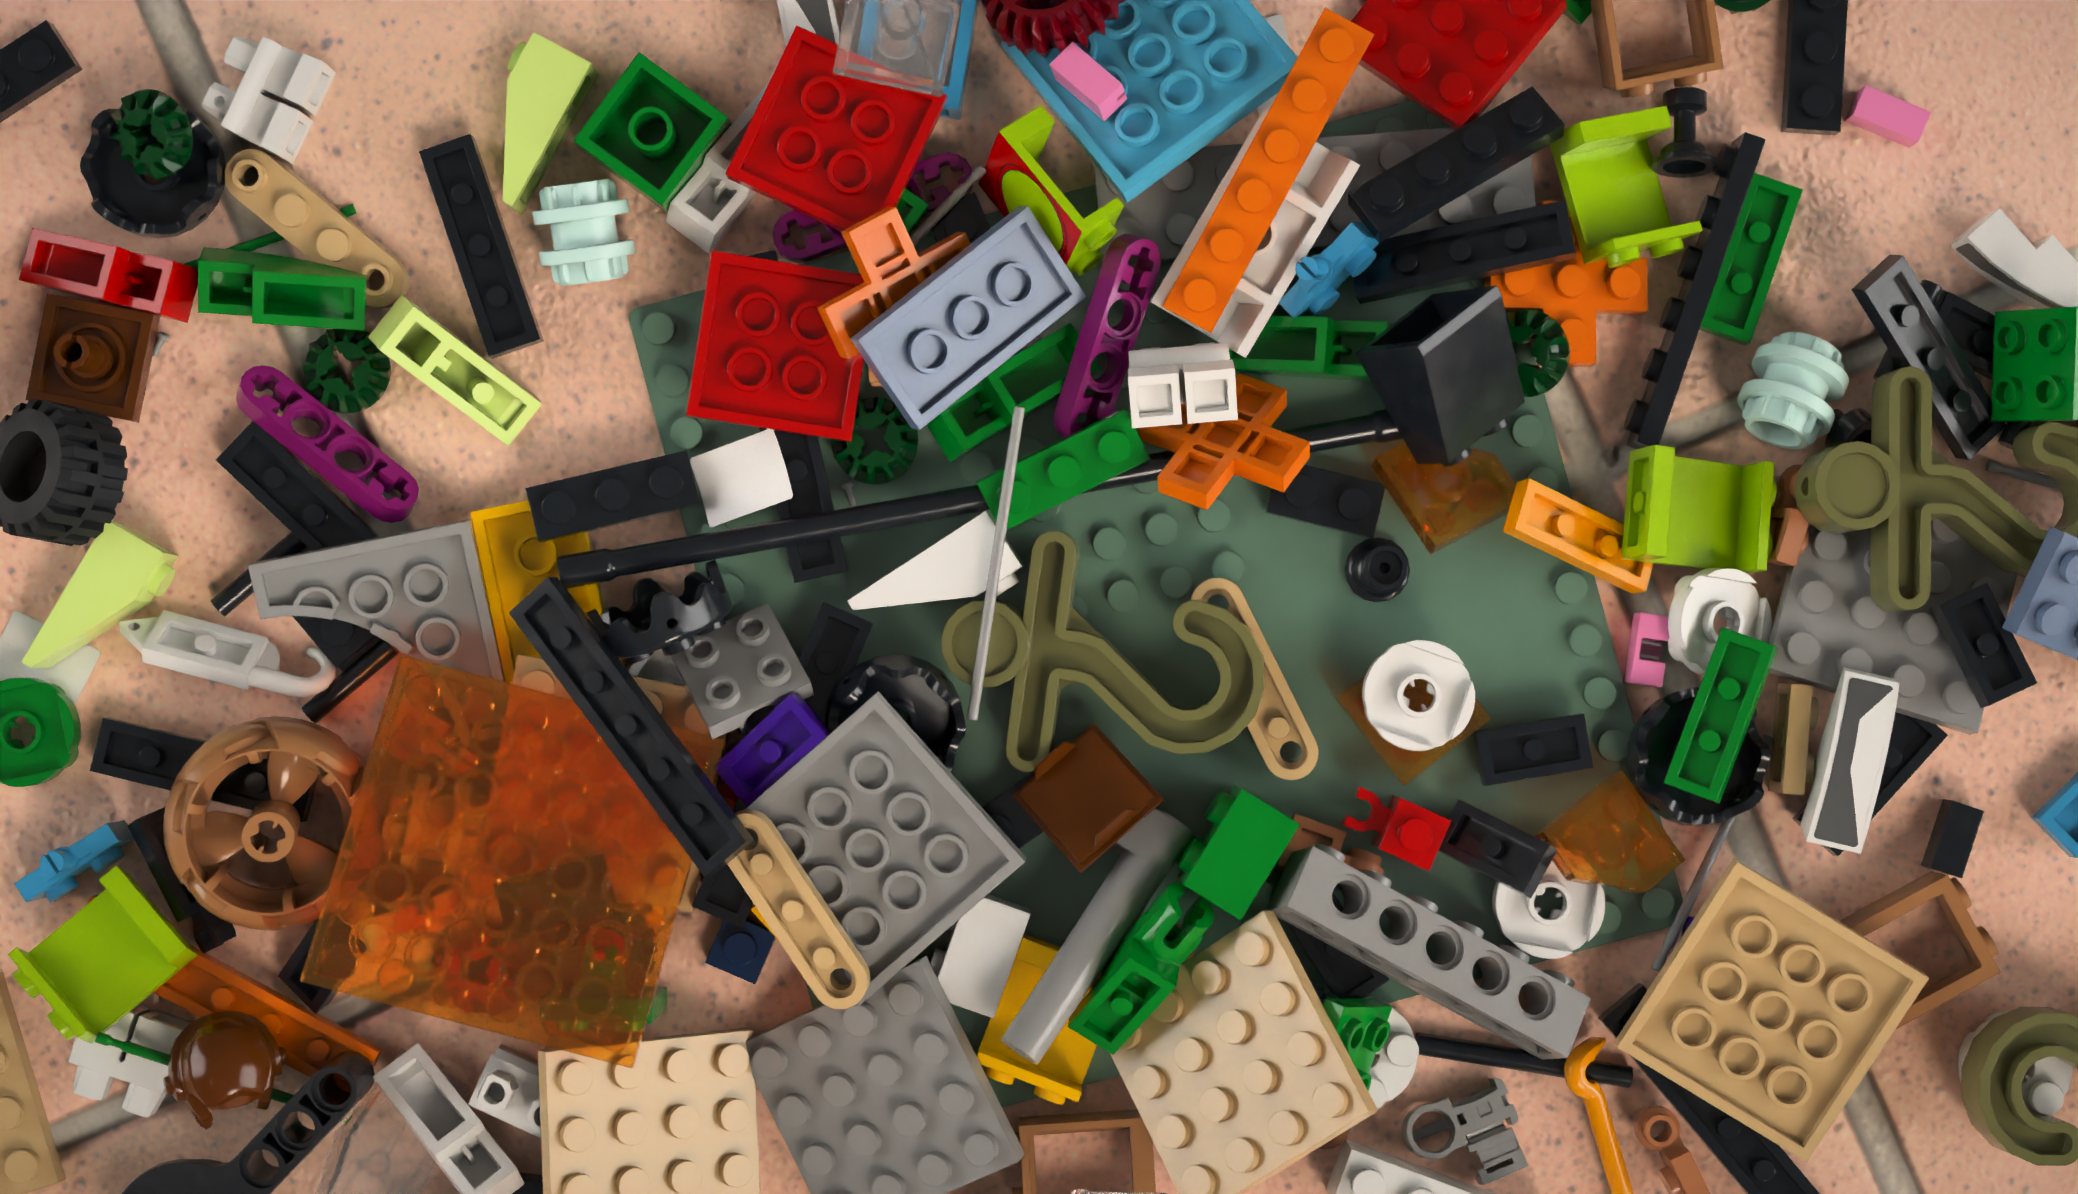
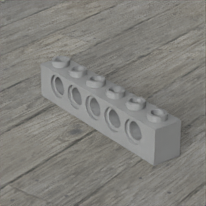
(1306, 902)

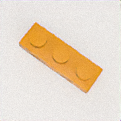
(1574, 535)

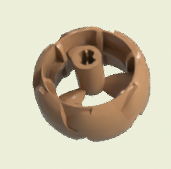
(203, 840)

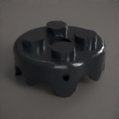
(150, 209)
(670, 621)
(909, 686)
(1652, 751)

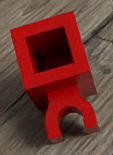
(1402, 828)

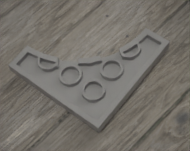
(406, 587)

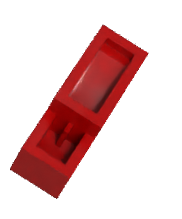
(110, 274)

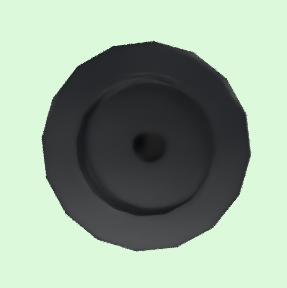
(1685, 155)
(1377, 569)

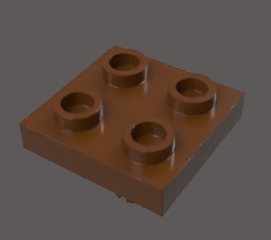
(93, 357)

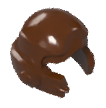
(223, 1064)

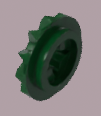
(168, 125)
(1550, 349)
(369, 378)
(877, 466)

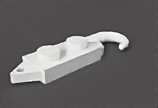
(221, 654)

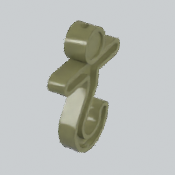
(1906, 484)
(1059, 647)
(1994, 1079)

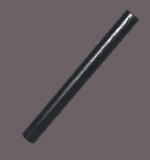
(1517, 1059)

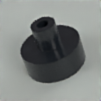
(1850, 427)

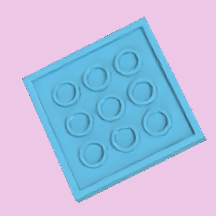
(1186, 81)

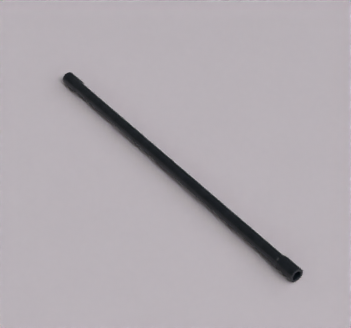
(607, 564)

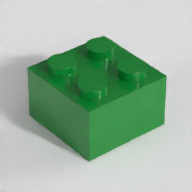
(652, 131)
(1235, 850)

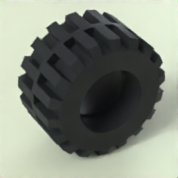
(59, 472)

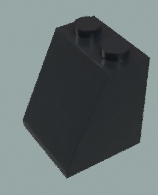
(1447, 373)

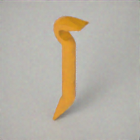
(1598, 1113)

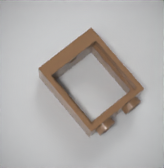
(1683, 70)
(1954, 903)
(1139, 1139)

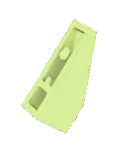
(541, 104)
(454, 370)
(109, 585)

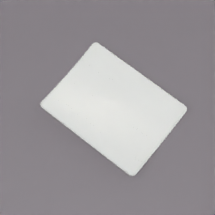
(742, 477)
(69, 673)

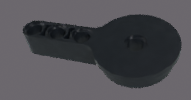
(281, 1136)

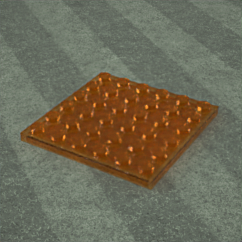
(503, 869)

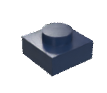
(741, 949)

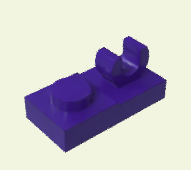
(772, 748)

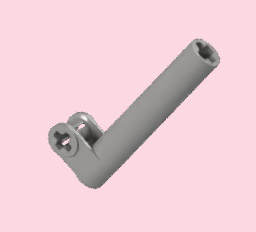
(1144, 862)

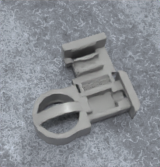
(1482, 1127)

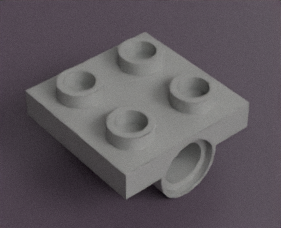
(741, 672)

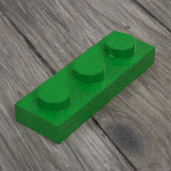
(1751, 260)
(1067, 467)
(1720, 715)

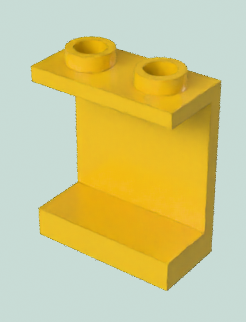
(1068, 1058)

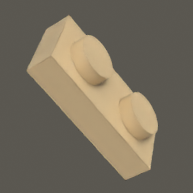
(1790, 760)

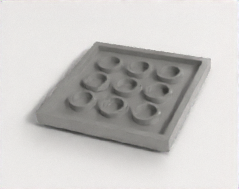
(1833, 623)
(887, 838)
(884, 1093)

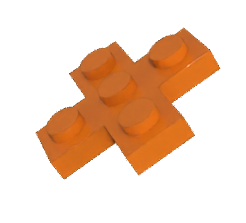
(888, 270)
(1575, 294)
(1216, 451)

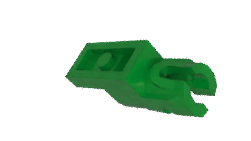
(1141, 970)

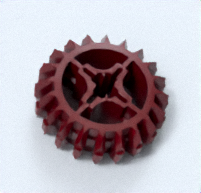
(1049, 22)

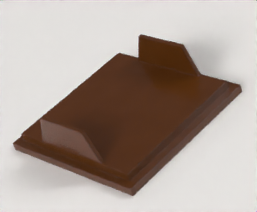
(1086, 797)

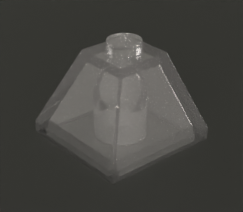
(898, 42)

